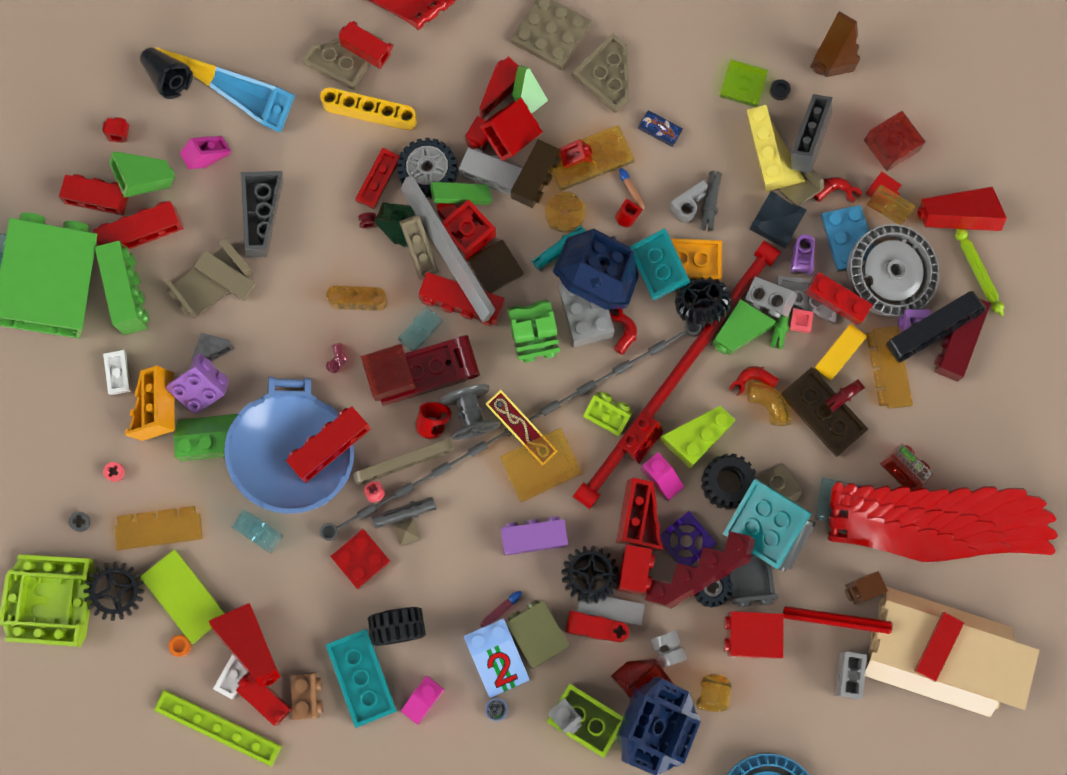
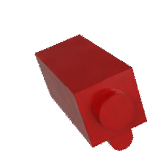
(364, 44)
(263, 700)

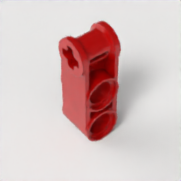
(595, 627)

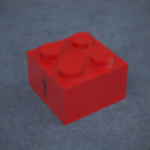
(635, 570)

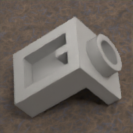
(565, 717)

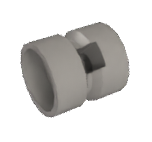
(674, 655)

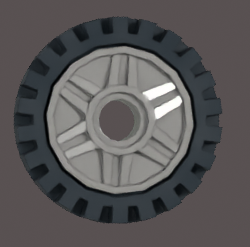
(427, 154)

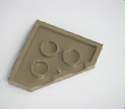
(337, 63)
(606, 73)

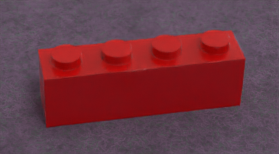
(141, 227)
(450, 297)
(328, 444)

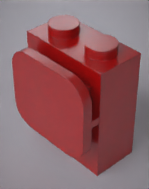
(511, 129)
(754, 635)

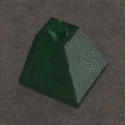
(389, 218)

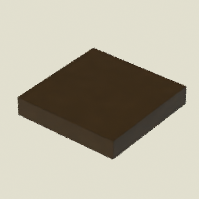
(495, 266)

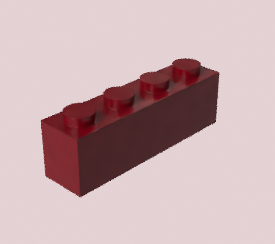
(959, 347)

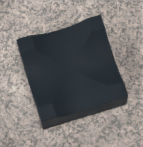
(777, 219)

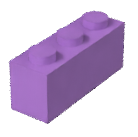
(534, 536)

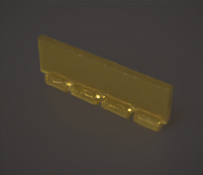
(891, 373)
(152, 531)

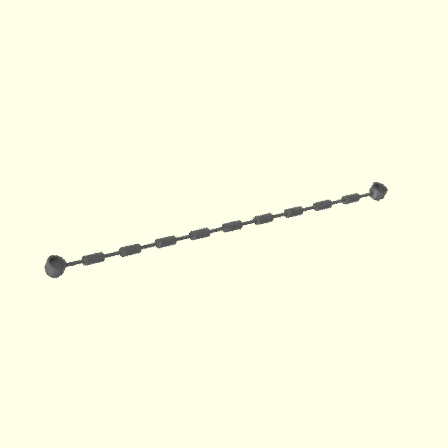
(330, 532)

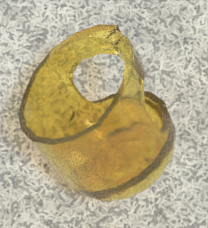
(715, 690)

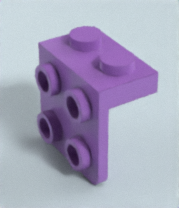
(199, 385)

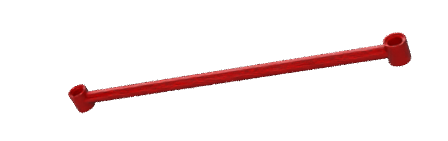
(766, 255)

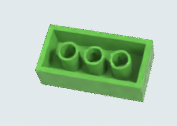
(122, 288)

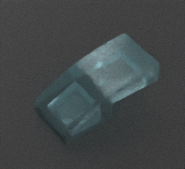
(420, 329)

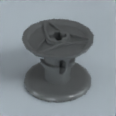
(469, 411)

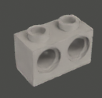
(772, 294)

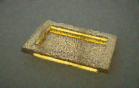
(540, 464)

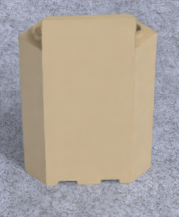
(980, 670)

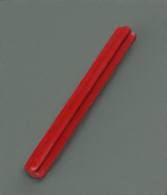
(838, 620)

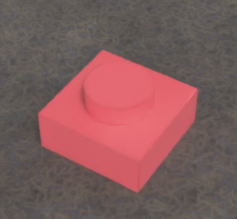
(801, 320)

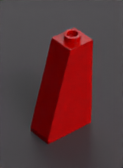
(963, 210)
(245, 640)

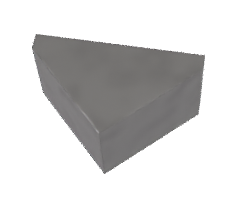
(212, 346)

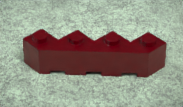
(711, 568)

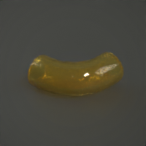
(772, 400)

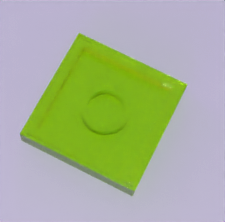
(743, 83)

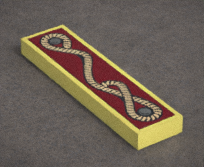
(513, 418)

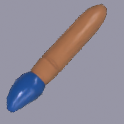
(631, 188)

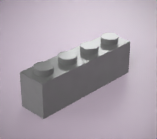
(811, 133)

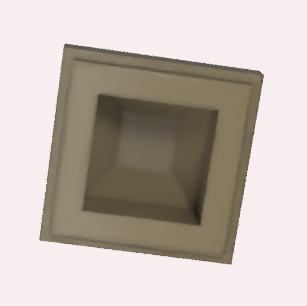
(407, 532)

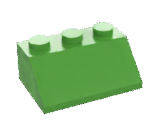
(201, 437)

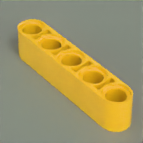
(361, 102)

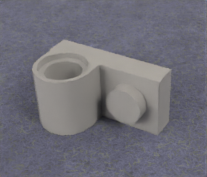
(687, 200)

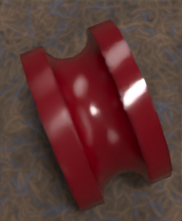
(367, 220)

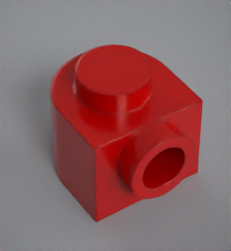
(116, 129)
(625, 216)

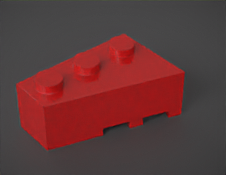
(639, 516)

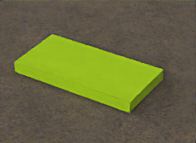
(182, 595)

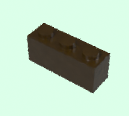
(536, 174)

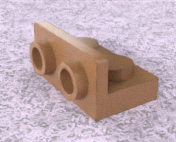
(305, 696)

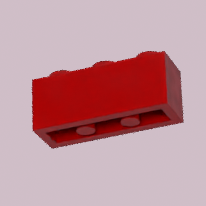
(93, 194)
(838, 298)

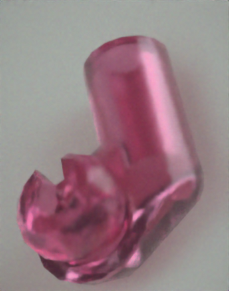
(339, 359)

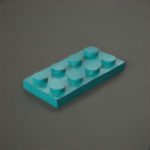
(361, 678)

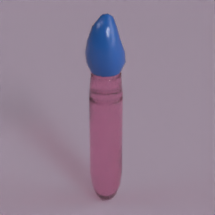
(512, 599)

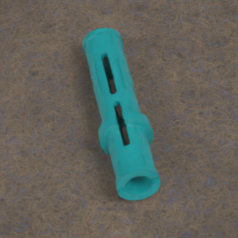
(554, 251)

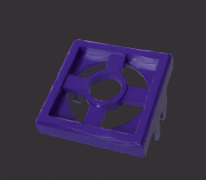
(686, 519)

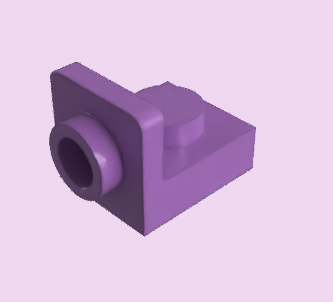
(911, 317)

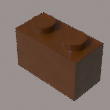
(865, 588)

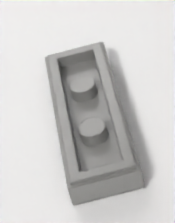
(614, 609)

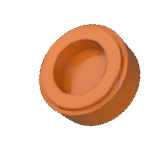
(179, 646)

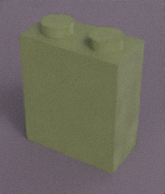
(537, 633)

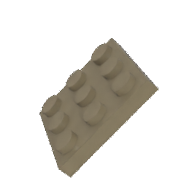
(551, 32)

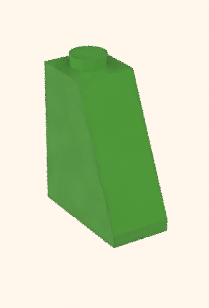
(140, 173)
(742, 328)

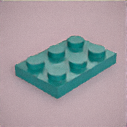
(659, 264)

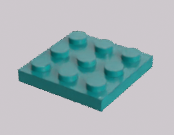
(770, 521)

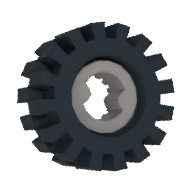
(720, 596)

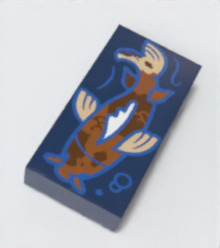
(660, 128)

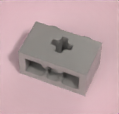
(850, 675)

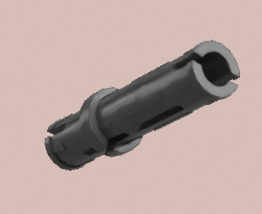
(709, 209)
(407, 511)

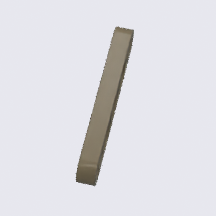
(403, 462)

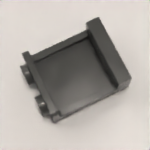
(753, 583)

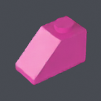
(204, 151)
(662, 475)
(422, 700)

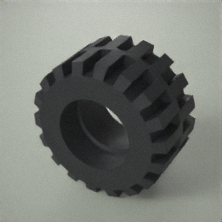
(711, 487)
(396, 626)

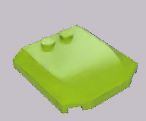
(46, 600)

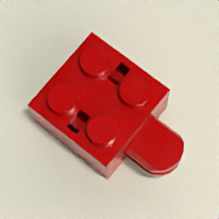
(466, 227)

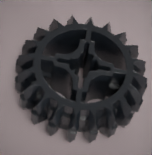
(703, 307)
(598, 575)
(118, 606)

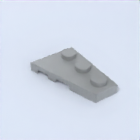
(803, 301)

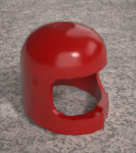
(424, 424)

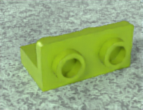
(608, 412)

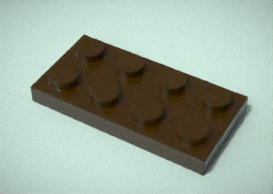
(834, 428)

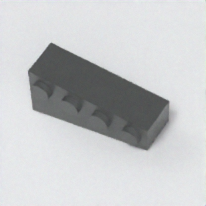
(260, 204)

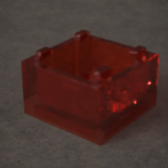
(894, 141)
(388, 372)

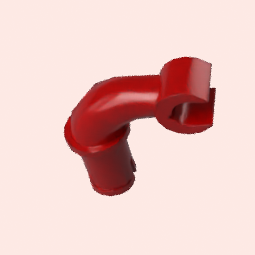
(834, 183)
(629, 334)
(755, 373)

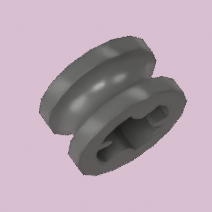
(74, 526)

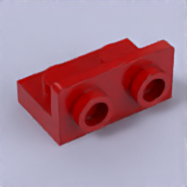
(641, 437)

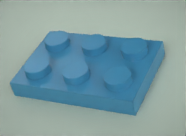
(842, 231)

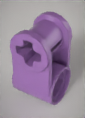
(803, 259)

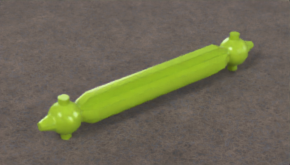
(980, 271)

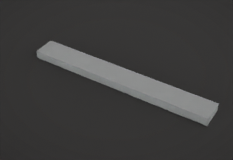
(447, 249)

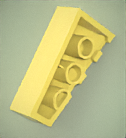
(771, 151)

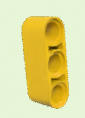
(840, 352)

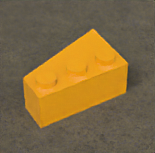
(154, 405)

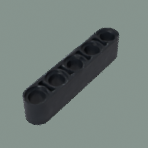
(935, 326)

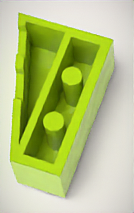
(697, 436)

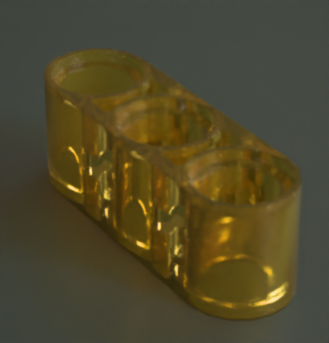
(349, 292)

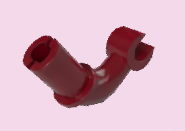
(845, 394)

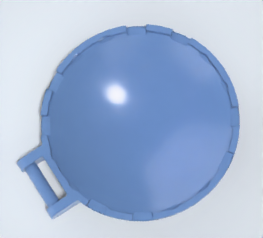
(264, 438)

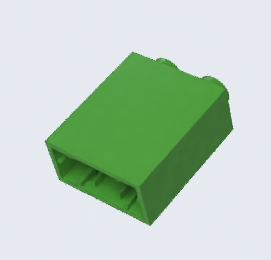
(46, 275)

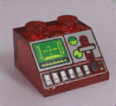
(906, 467)

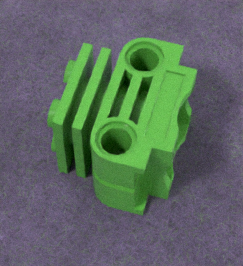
(533, 330)

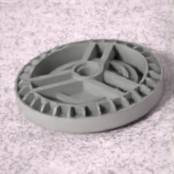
(908, 265)

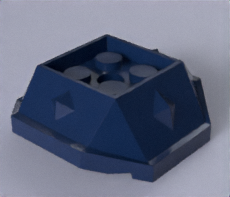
(598, 269)
(658, 727)

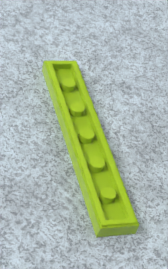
(218, 728)

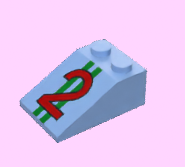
(496, 658)

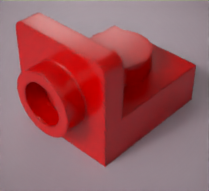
(575, 153)

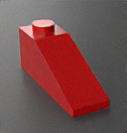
(499, 86)

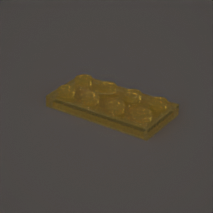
(609, 154)

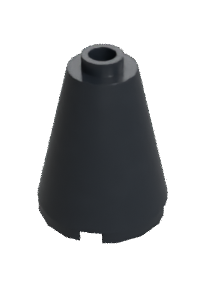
(166, 72)

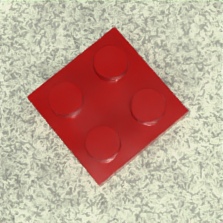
(360, 559)

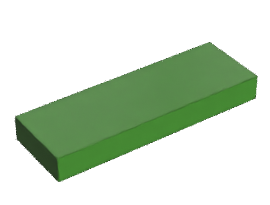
(460, 192)

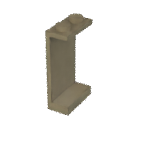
(200, 292)

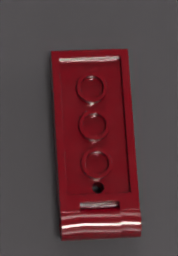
(430, 367)

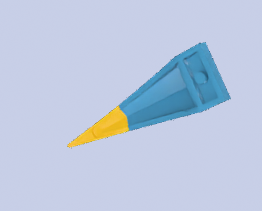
(257, 98)

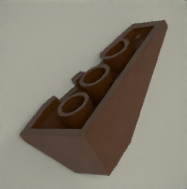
(839, 48)

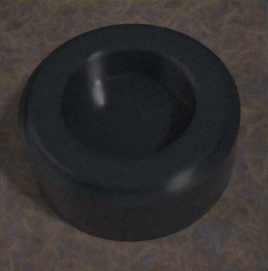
(780, 89)

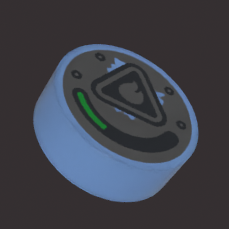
(496, 709)

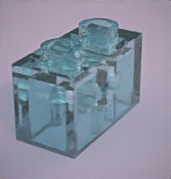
(257, 531)

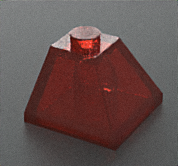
(638, 673)

